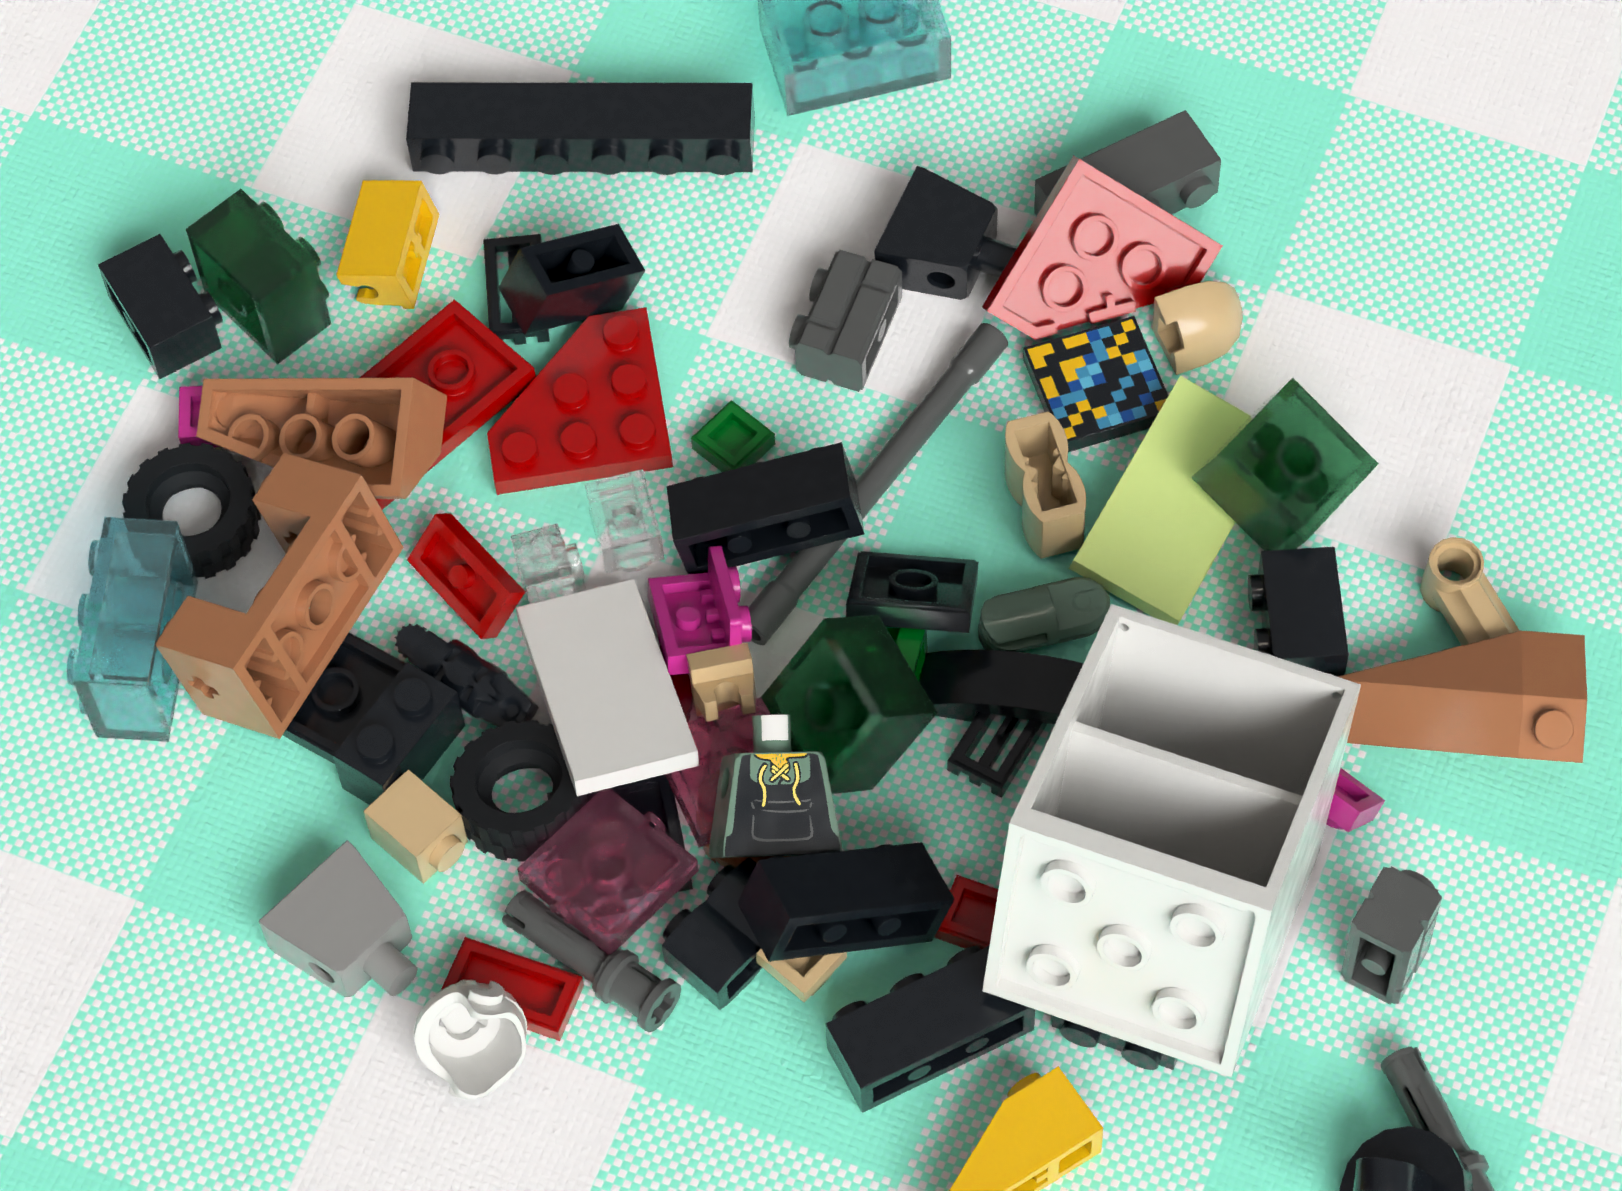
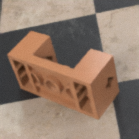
(266, 661)

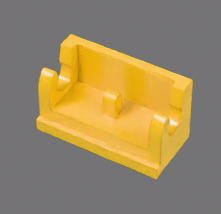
(389, 242)

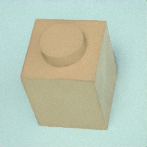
(416, 827)

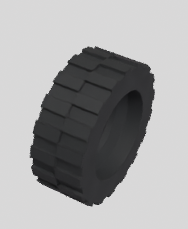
(207, 469)
(496, 755)

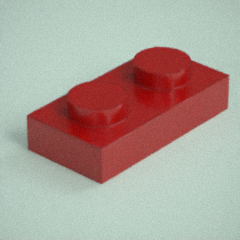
(466, 575)

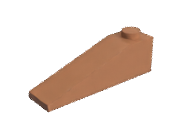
(362, 425)
(1486, 697)

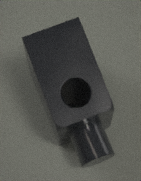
(942, 237)

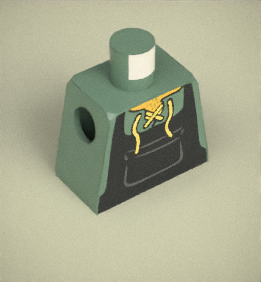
(773, 799)

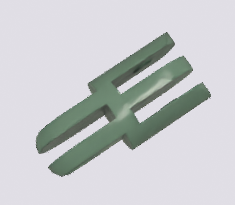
(1043, 615)

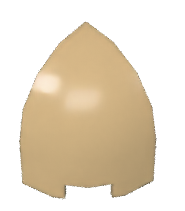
(1197, 323)

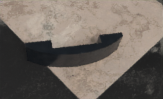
(998, 684)

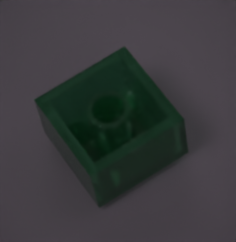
(260, 274)
(1285, 469)
(851, 700)

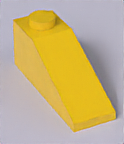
(1033, 1138)

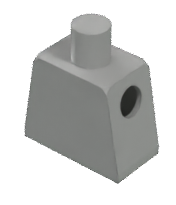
(343, 927)

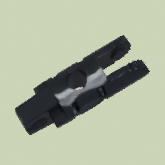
(481, 685)

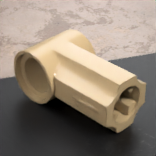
(1467, 604)

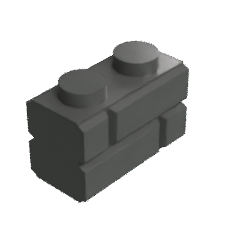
(847, 319)
(1391, 934)

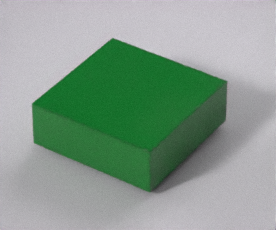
(733, 439)

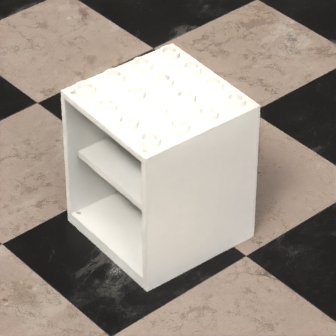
(1168, 838)

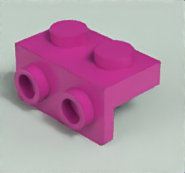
(698, 611)

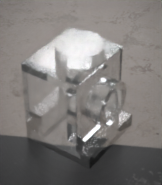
(624, 522)
(546, 564)

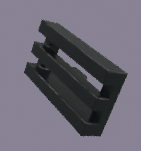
(512, 246)
(981, 771)

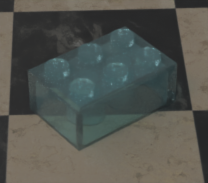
(852, 48)
(135, 589)

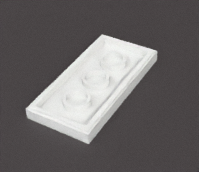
(606, 687)

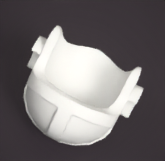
(471, 1037)

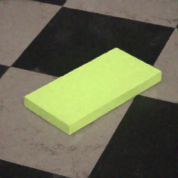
(1158, 522)

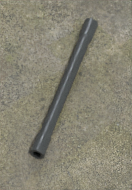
(965, 369)

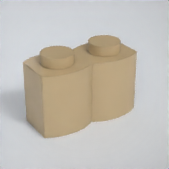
(1045, 484)

